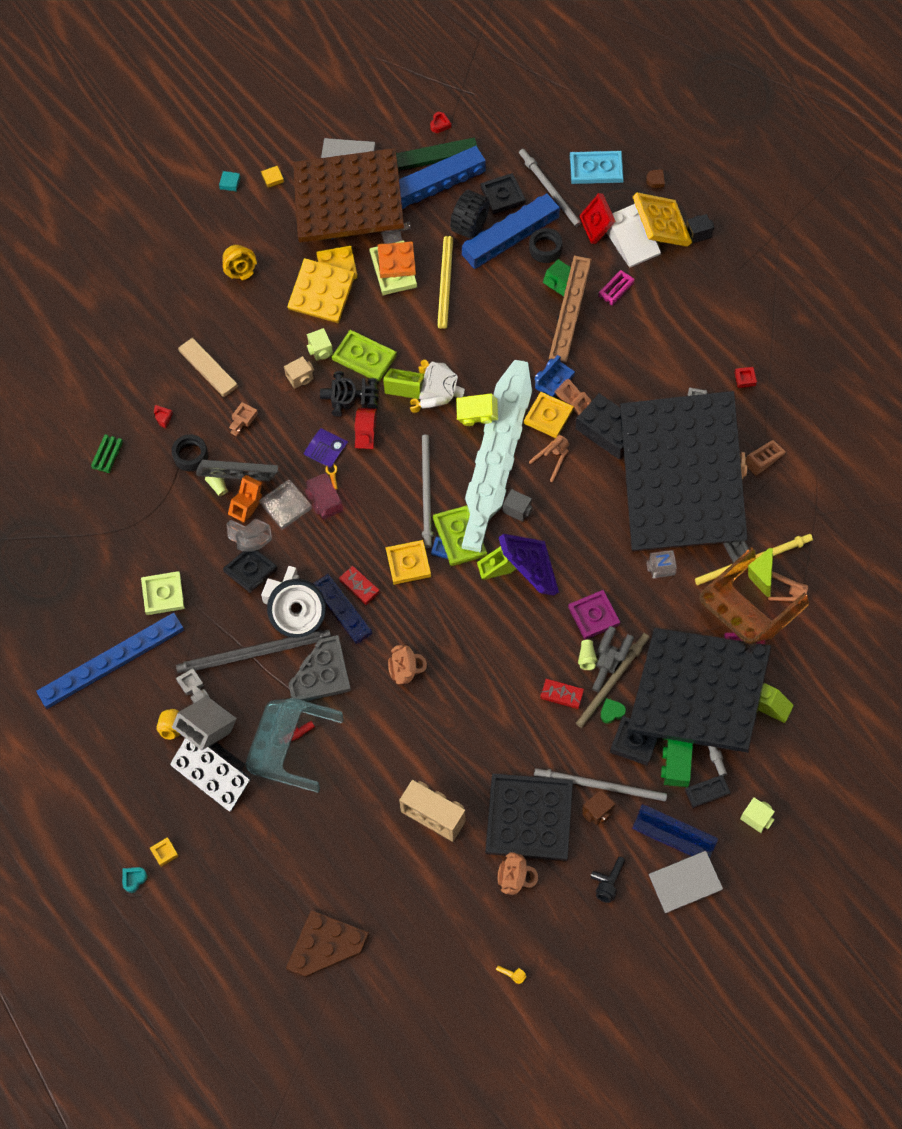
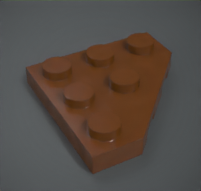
(324, 944)

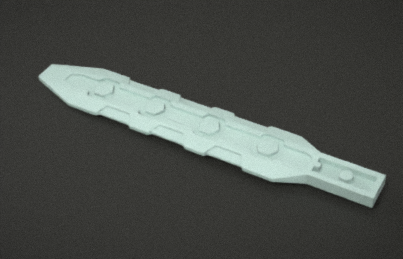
(496, 454)

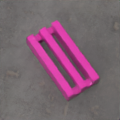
(608, 297)

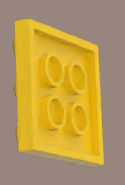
(662, 219)
(321, 290)

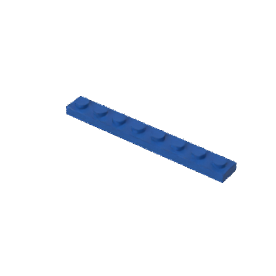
(110, 660)

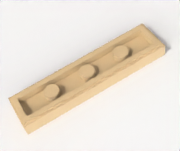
(208, 367)

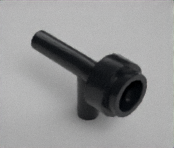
(605, 890)

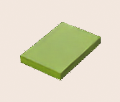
(364, 355)
(451, 529)

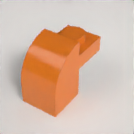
(246, 500)

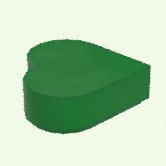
(611, 711)

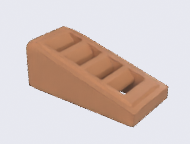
(756, 464)

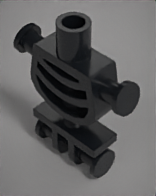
(368, 393)

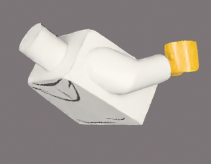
(437, 386)

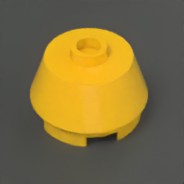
(238, 262)

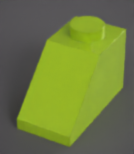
(495, 565)
(774, 703)

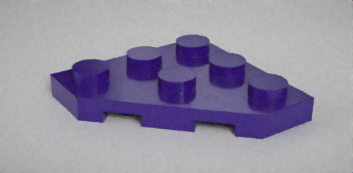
(531, 560)

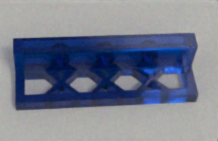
(673, 832)

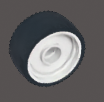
(300, 623)

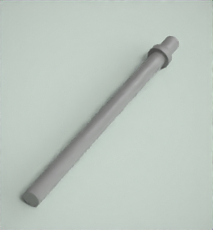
(427, 534)
(602, 785)

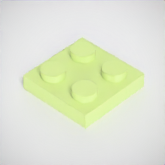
(162, 593)

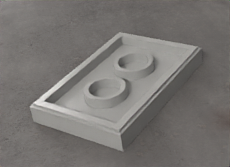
(339, 147)
(685, 882)

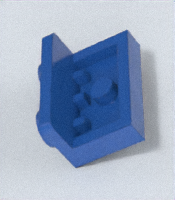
(553, 376)

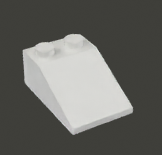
(631, 238)

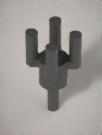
(610, 656)

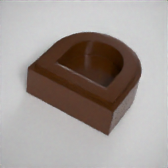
(655, 178)

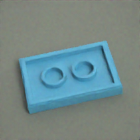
(596, 167)

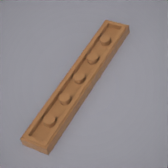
(570, 308)

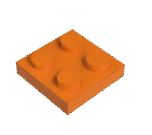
(396, 259)

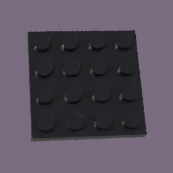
(529, 817)

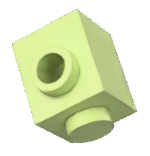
(319, 344)
(758, 815)

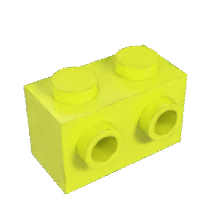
(477, 409)

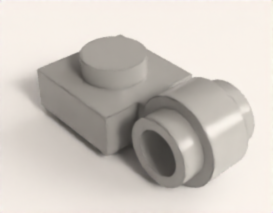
(191, 684)

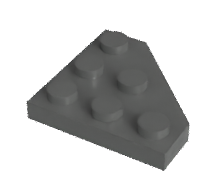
(321, 672)

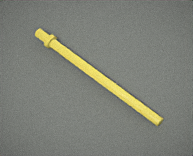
(798, 542)

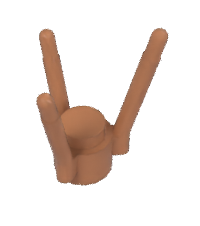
(558, 447)
(795, 590)

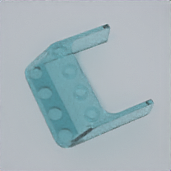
(275, 736)

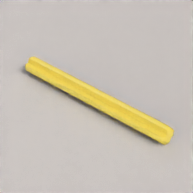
(445, 282)

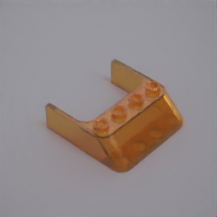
(738, 612)

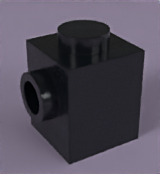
(700, 228)

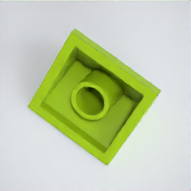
(403, 383)
(761, 571)

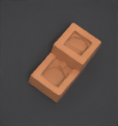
(571, 395)

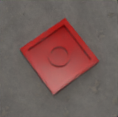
(597, 218)

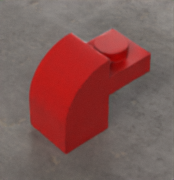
(365, 428)

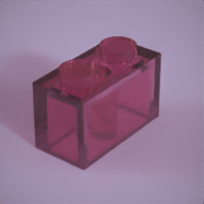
(324, 496)

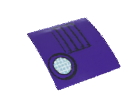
(325, 447)

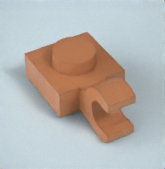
(242, 416)

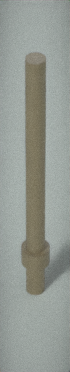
(634, 651)

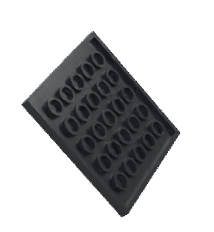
(700, 689)

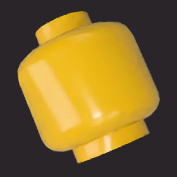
(165, 724)

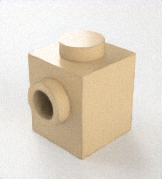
(299, 372)

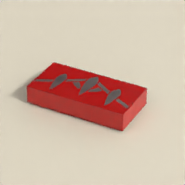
(359, 585)
(562, 693)

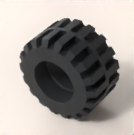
(469, 214)

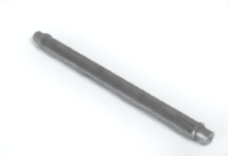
(252, 651)

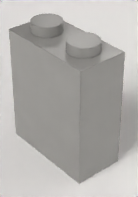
(204, 723)

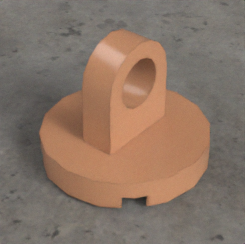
(403, 664)
(513, 874)

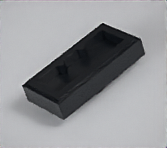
(707, 791)

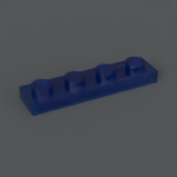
(343, 609)

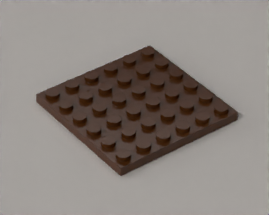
(347, 195)

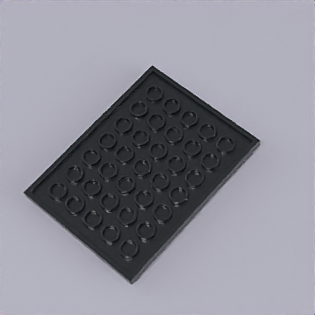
(683, 471)

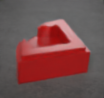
(162, 415)

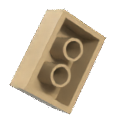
(433, 810)

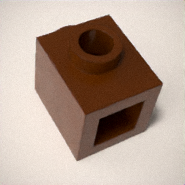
(598, 808)

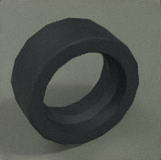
(542, 234)
(184, 441)

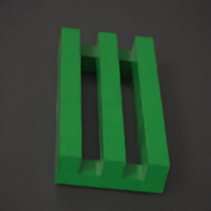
(112, 440)

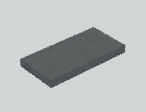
(236, 470)

